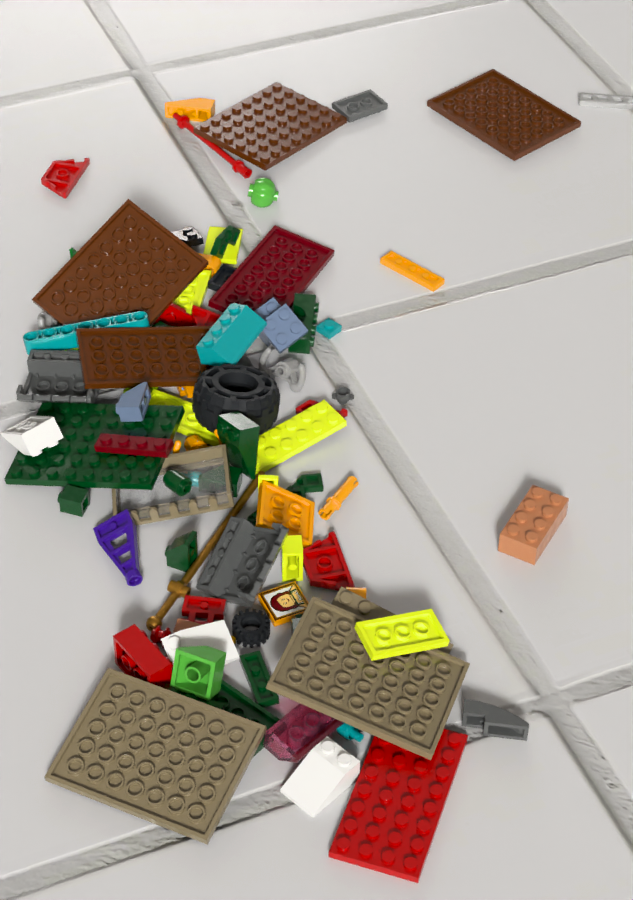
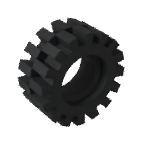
(251, 619)

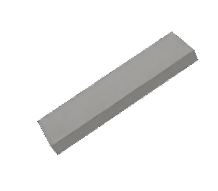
(606, 100)

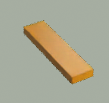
(412, 271)

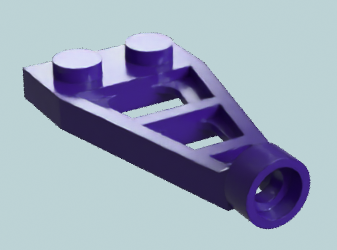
(114, 528)

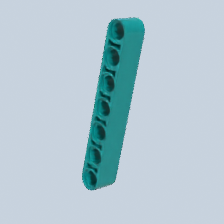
(64, 336)

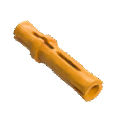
(334, 502)

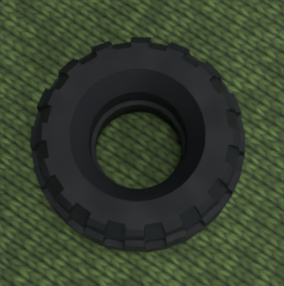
(235, 389)

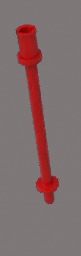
(237, 165)

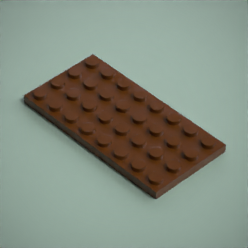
(140, 355)

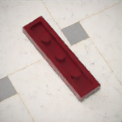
(134, 445)

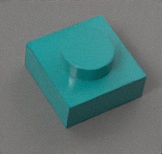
(329, 328)

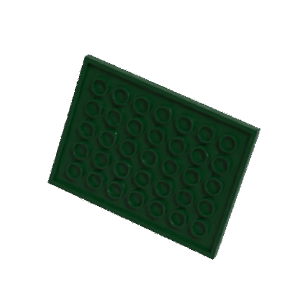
(75, 458)

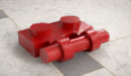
(203, 607)

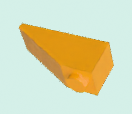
(195, 109)

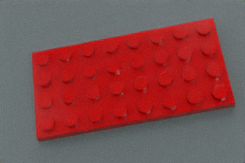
(397, 807)

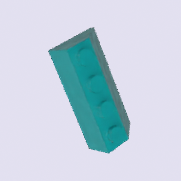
(230, 336)

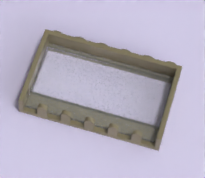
(209, 492)

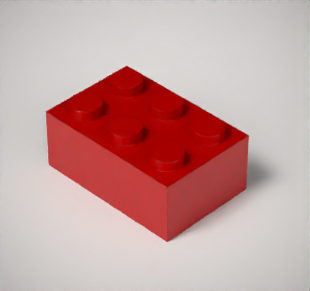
(141, 657)

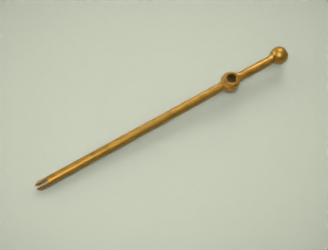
(179, 588)

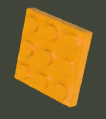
(285, 508)

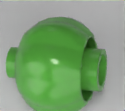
(263, 192)

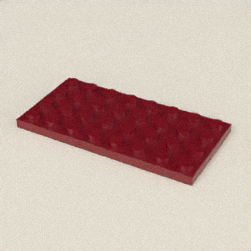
(276, 269)

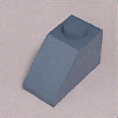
(134, 403)

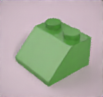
(198, 670)

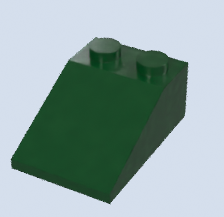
(241, 440)

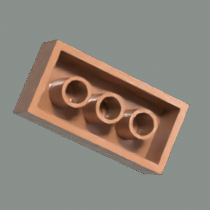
(533, 524)

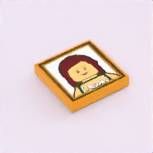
(283, 603)

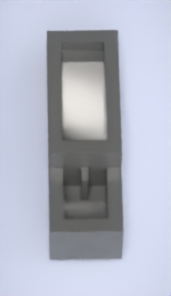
(494, 720)

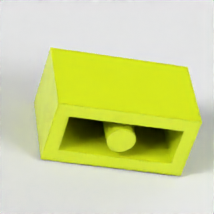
(292, 559)

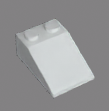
(33, 434)
(211, 634)
(321, 777)

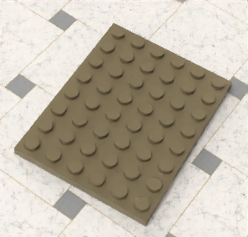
(392, 698)
(156, 755)

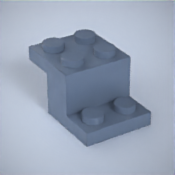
(282, 325)

